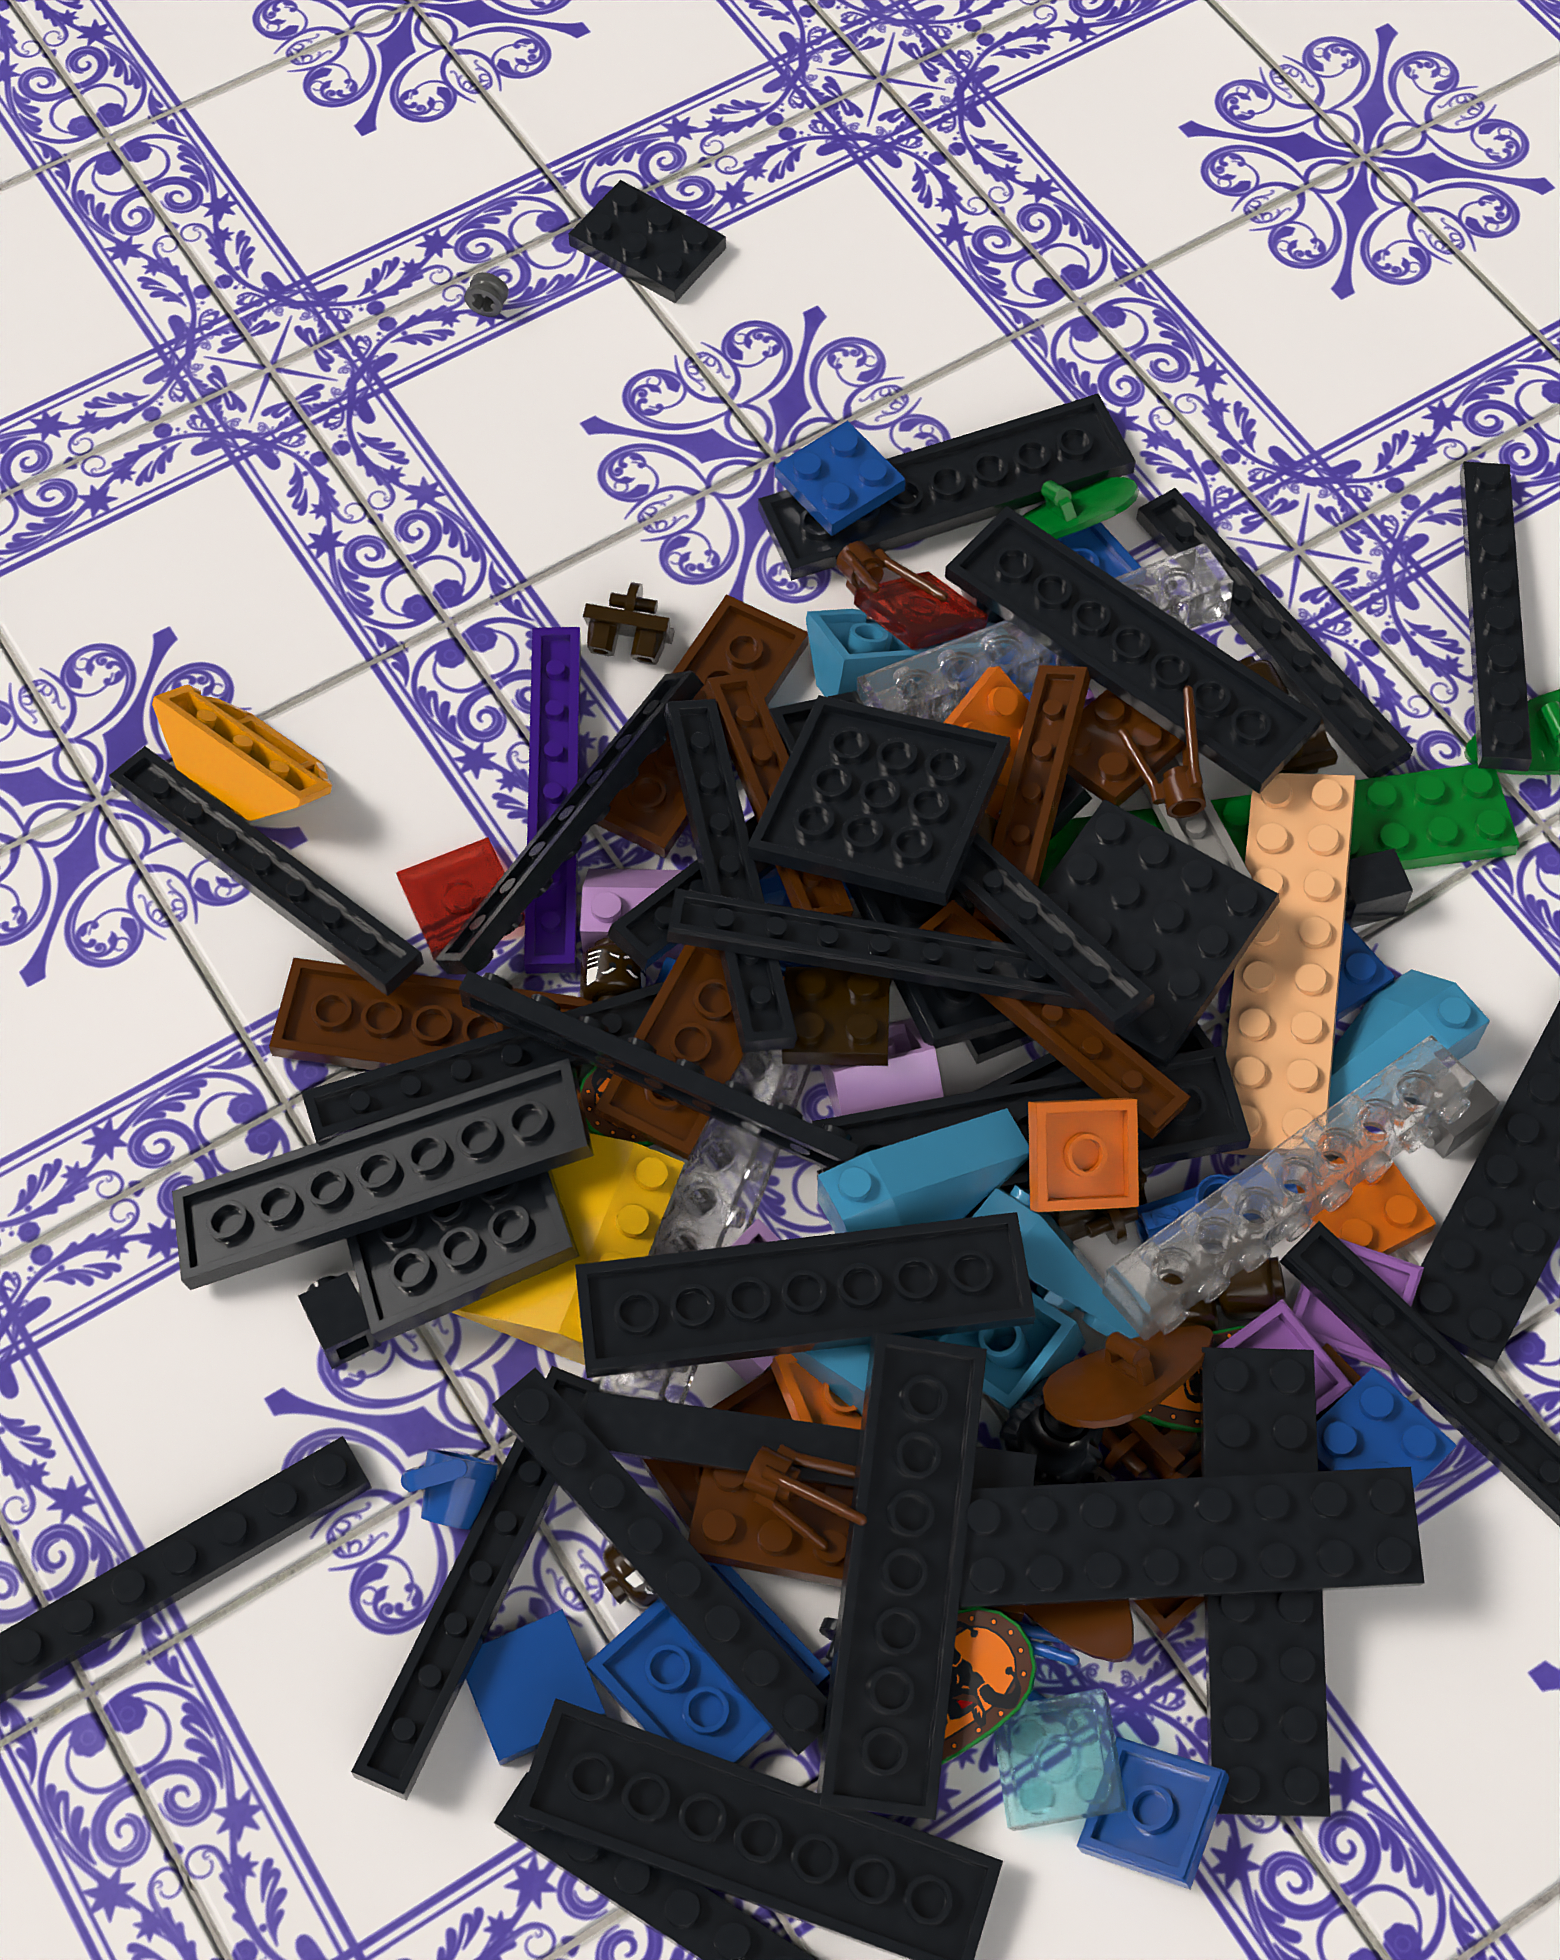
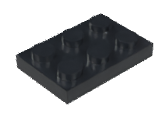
(647, 241)

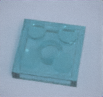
(1059, 1761)

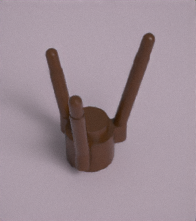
(865, 569)
(1182, 785)
(775, 1477)

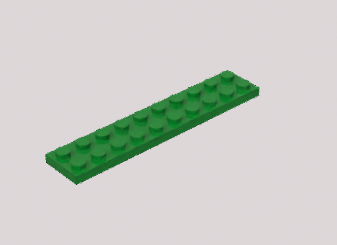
(1422, 815)

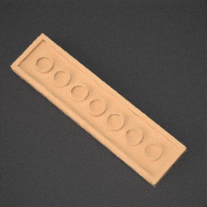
(1291, 971)

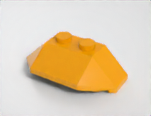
(237, 755)

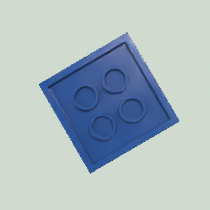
(677, 1688)

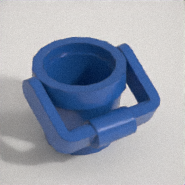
(452, 1486)

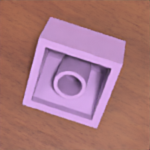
(613, 893)
(908, 1078)

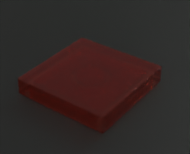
(918, 616)
(449, 890)

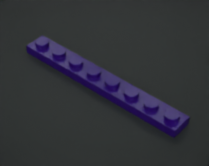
(553, 773)

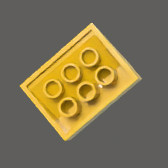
(613, 1214)

